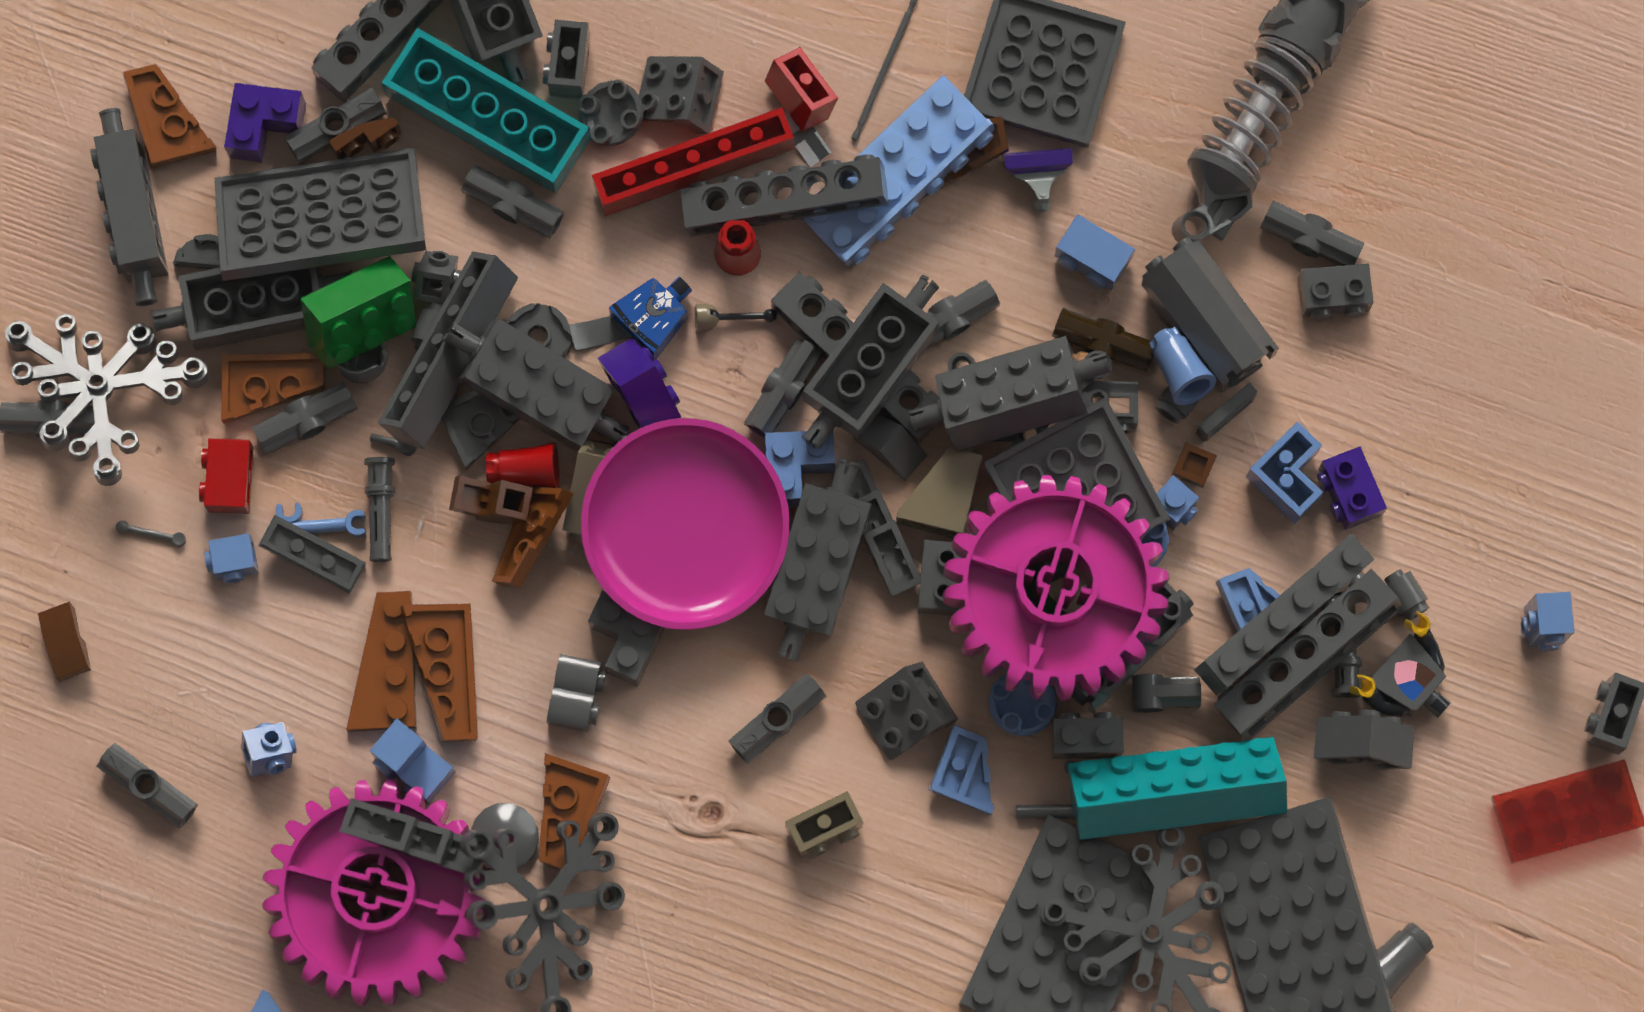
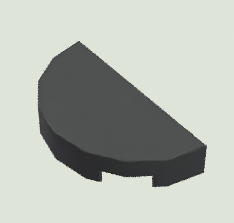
(199, 253)

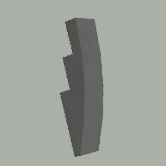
(884, 537)
(408, 836)

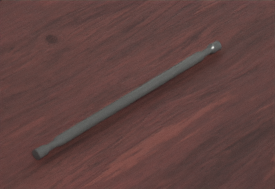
(883, 71)

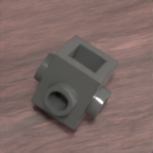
(435, 276)

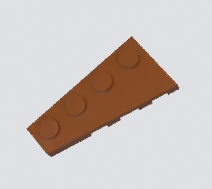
(446, 663)
(386, 670)

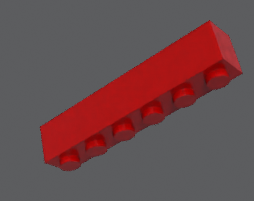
(693, 161)

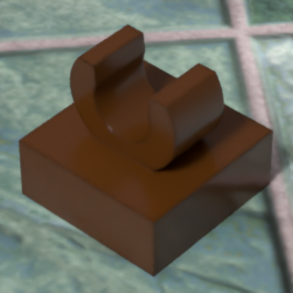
(1194, 465)

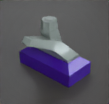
(1039, 170)

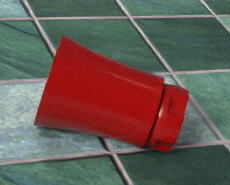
(737, 258)
(525, 466)

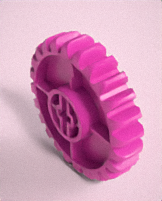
(1068, 530)
(363, 951)

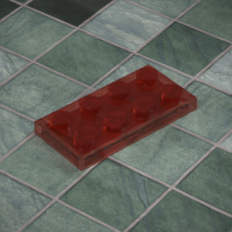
(1568, 811)

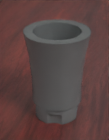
(1403, 954)

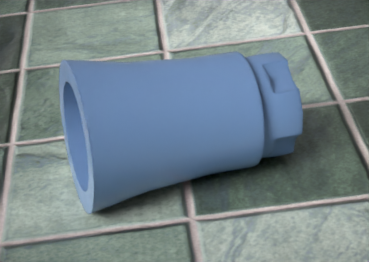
(1181, 367)

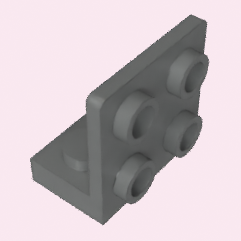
(681, 91)
(905, 709)

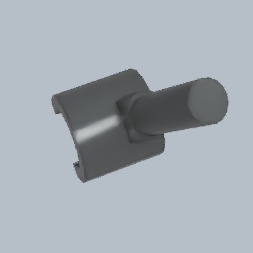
(392, 442)

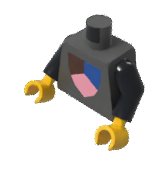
(1408, 676)

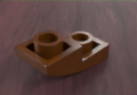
(376, 133)
(63, 641)

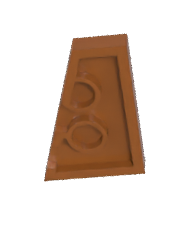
(530, 537)

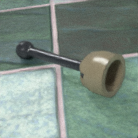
(708, 317)

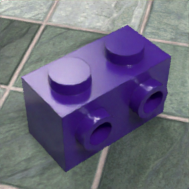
(1351, 488)

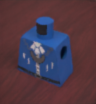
(652, 313)

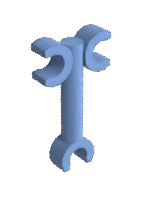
(324, 525)

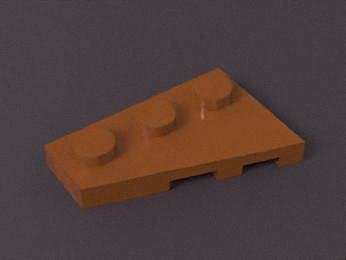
(163, 119)
(267, 380)
(568, 794)

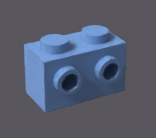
(1093, 253)
(1548, 620)

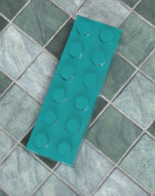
(486, 110)
(1177, 788)

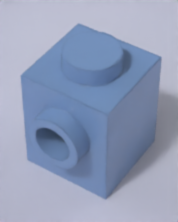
(1178, 502)
(232, 558)

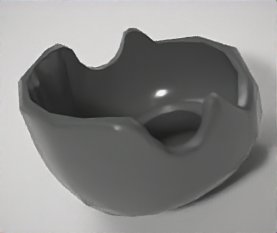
(365, 366)

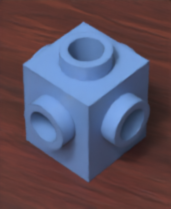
(268, 749)

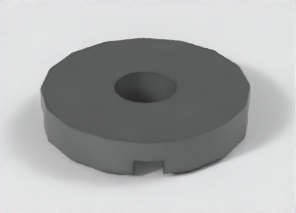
(548, 319)

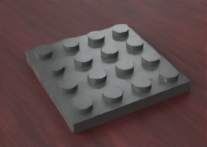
(1044, 67)
(1087, 448)

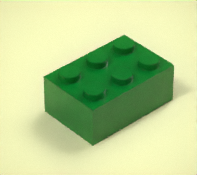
(358, 312)

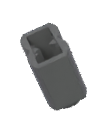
(575, 693)

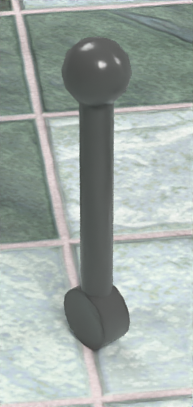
(178, 538)

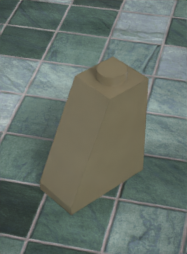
(586, 463)
(944, 495)

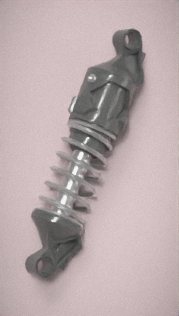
(1292, 49)

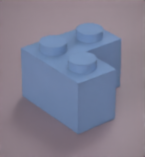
(794, 457)
(1280, 473)
(408, 758)

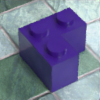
(255, 113)
(640, 383)

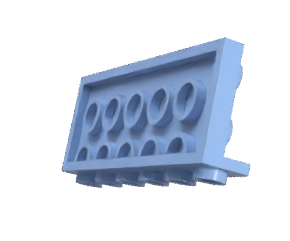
(916, 156)

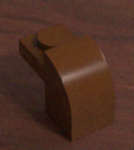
(491, 502)

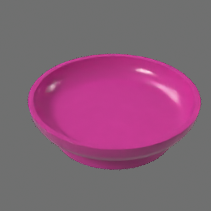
(685, 523)

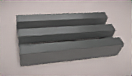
(1226, 412)

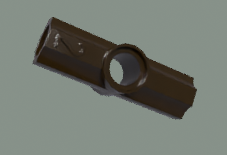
(1105, 337)

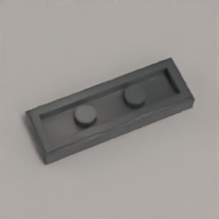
(312, 554)

